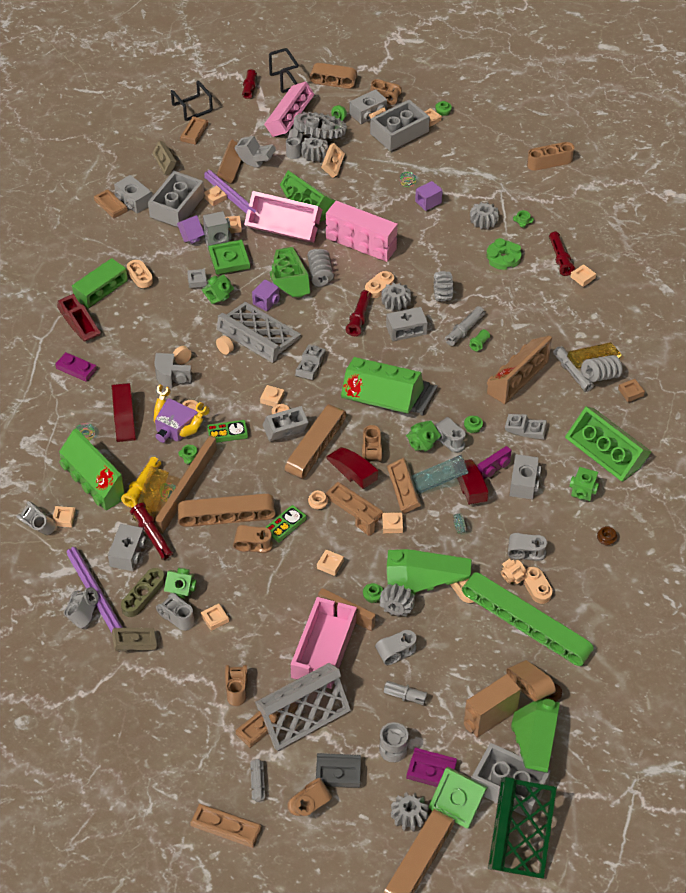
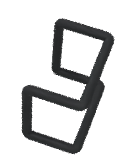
(284, 69)
(199, 84)

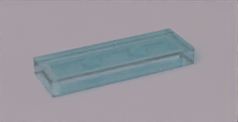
(439, 474)

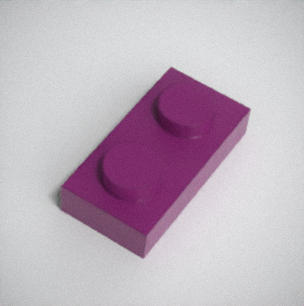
(76, 366)
(495, 462)

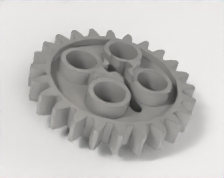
(330, 127)

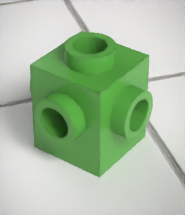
(217, 289)
(423, 435)
(584, 484)
(173, 582)

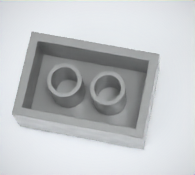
(399, 125)
(176, 198)
(503, 763)

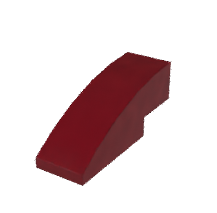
(78, 317)
(123, 412)
(353, 467)
(473, 484)

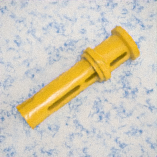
(135, 488)

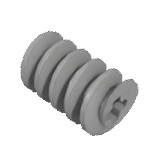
(320, 267)
(601, 368)

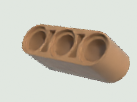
(333, 75)
(550, 156)
(531, 680)

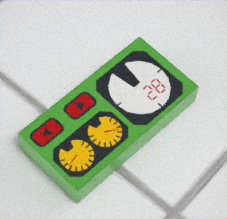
(228, 431)
(286, 523)

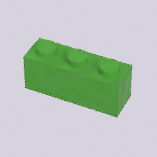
(100, 283)

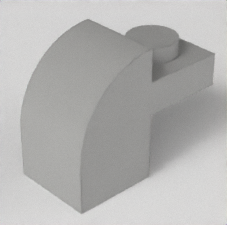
(252, 152)
(168, 372)

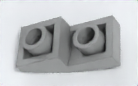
(310, 362)
(521, 426)

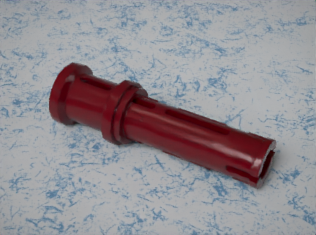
(562, 258)
(357, 318)
(147, 523)

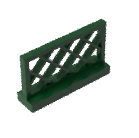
(504, 819)

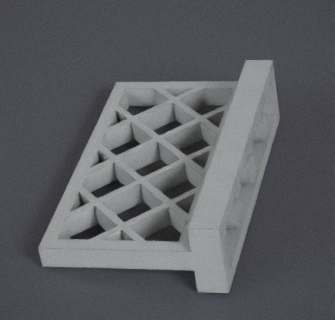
(253, 337)
(301, 689)

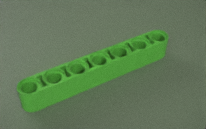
(527, 619)

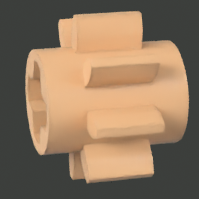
(513, 571)

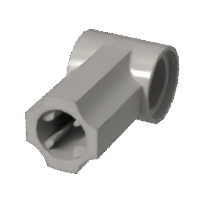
(294, 143)

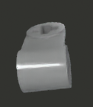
(451, 435)
(34, 517)
(525, 547)
(81, 606)
(177, 612)
(396, 648)

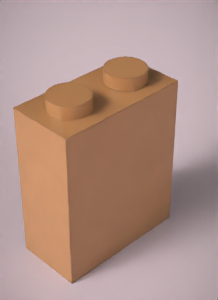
(491, 705)

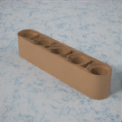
(315, 441)
(226, 510)
(421, 853)

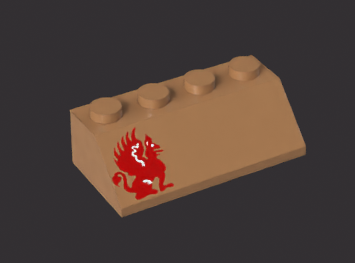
(519, 369)

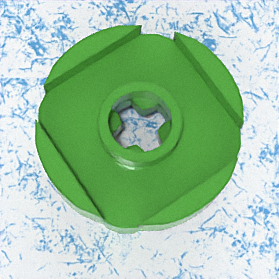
(499, 247)

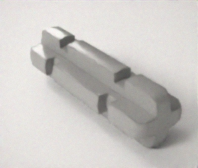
(257, 780)

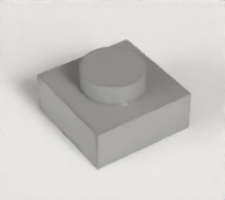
(197, 278)

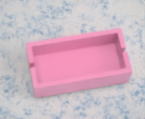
(283, 217)
(361, 231)
(323, 638)

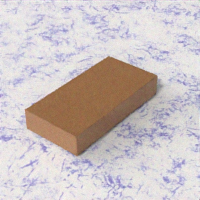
(194, 130)
(110, 203)

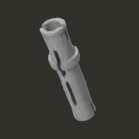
(460, 330)
(576, 373)

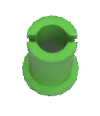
(477, 342)

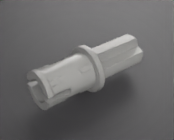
(405, 692)

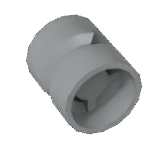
(393, 742)

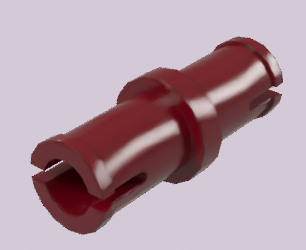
(249, 83)

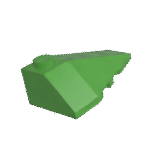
(301, 191)
(289, 273)
(425, 570)
(535, 732)

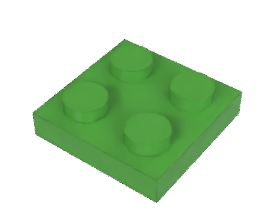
(229, 257)
(458, 797)

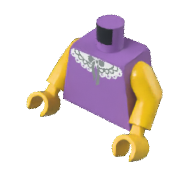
(176, 419)

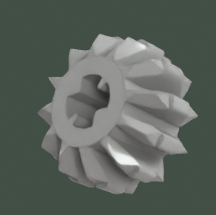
(314, 148)
(484, 215)
(443, 286)
(396, 296)
(397, 600)
(417, 813)

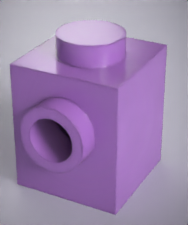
(428, 195)
(190, 229)
(265, 295)

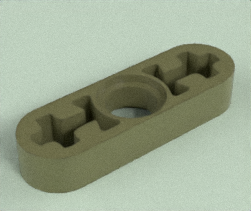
(141, 601)

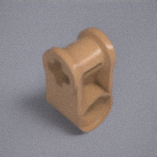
(386, 89)
(372, 443)
(251, 538)
(236, 682)
(312, 796)

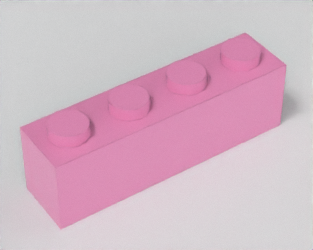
(290, 106)

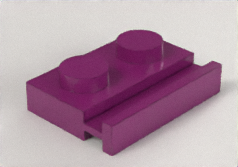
(428, 766)

